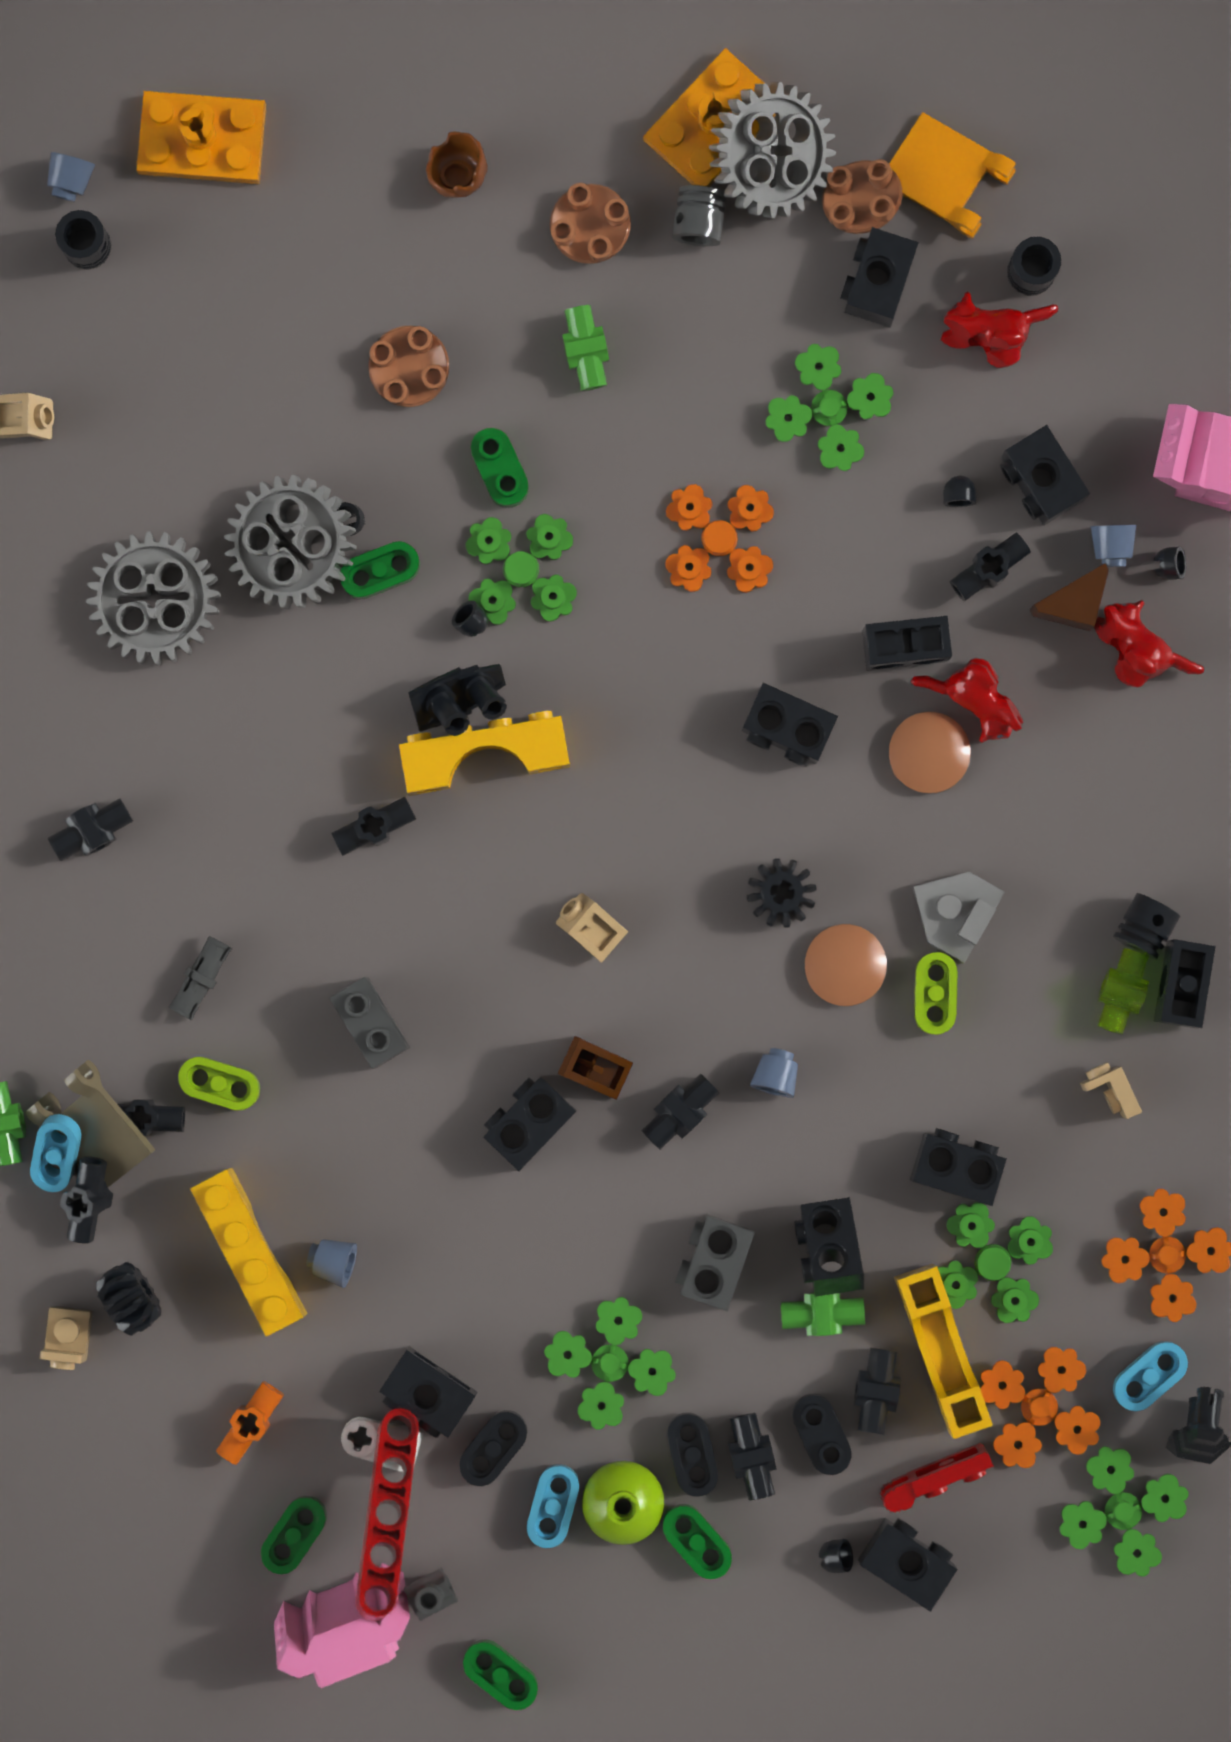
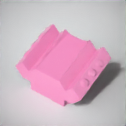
(1196, 456)
(332, 1636)

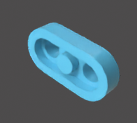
(57, 1150)
(1152, 1379)
(553, 1505)

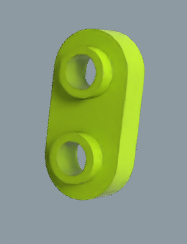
(935, 993)
(219, 1084)

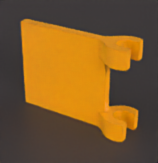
(943, 170)

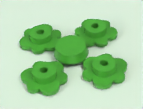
(829, 407)
(522, 568)
(994, 1261)
(609, 1363)
(1123, 1511)

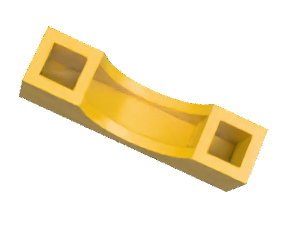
(433, 761)
(247, 1252)
(943, 1351)

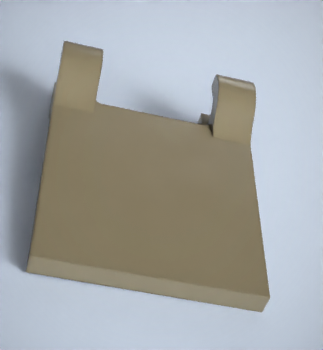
(103, 1124)

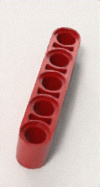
(398, 1496)

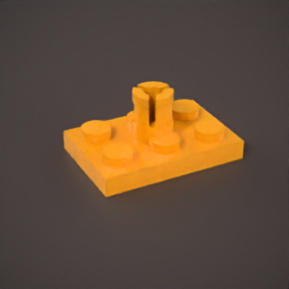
(685, 128)
(201, 137)

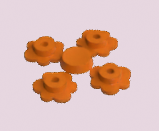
(719, 538)
(1167, 1255)
(1040, 1407)

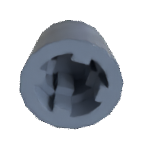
(68, 176)
(1113, 543)
(776, 1073)
(332, 1261)

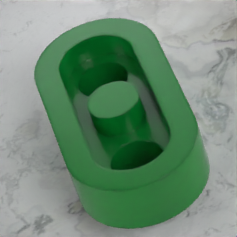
(499, 467)
(378, 566)
(294, 1534)
(696, 1541)
(498, 1676)

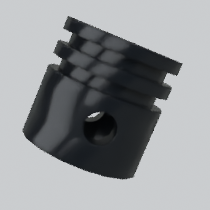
(83, 239)
(1034, 266)
(1146, 925)

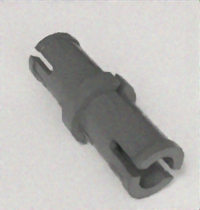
(200, 978)

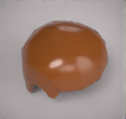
(457, 166)

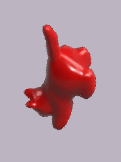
(996, 331)
(1140, 650)
(976, 690)

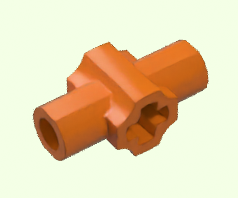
(237, 1439)

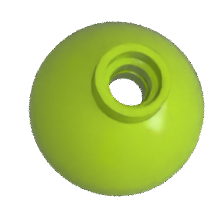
(625, 1481)

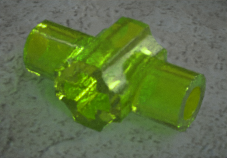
(1123, 991)

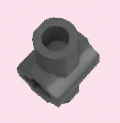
(430, 1594)

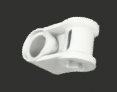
(367, 1451)

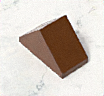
(1075, 603)
(595, 1068)

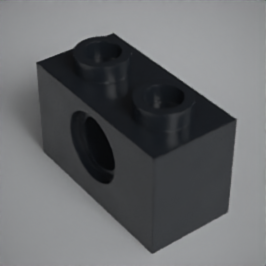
(892, 255)
(1044, 452)
(1184, 983)
(452, 1393)
(922, 1584)

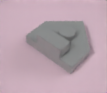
(956, 912)

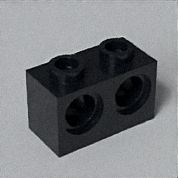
(907, 643)
(793, 714)
(537, 1130)
(955, 1176)
(837, 1246)

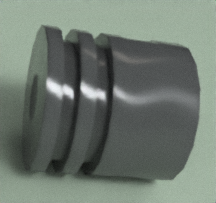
(699, 215)

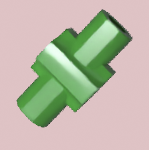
(585, 347)
(11, 1128)
(823, 1314)

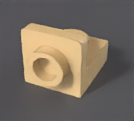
(26, 416)
(590, 926)
(1119, 1095)
(67, 1337)

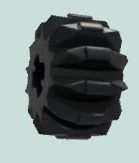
(787, 905)
(128, 1298)

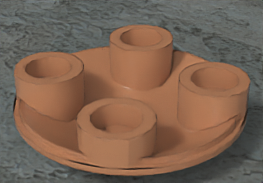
(861, 196)
(590, 223)
(408, 366)
(929, 752)
(845, 965)

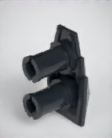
(454, 696)
(1201, 1437)

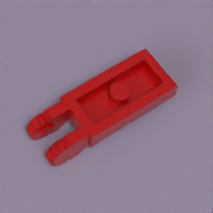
(934, 1477)

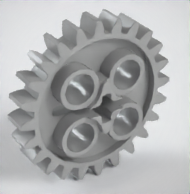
(740, 148)
(153, 561)
(264, 566)

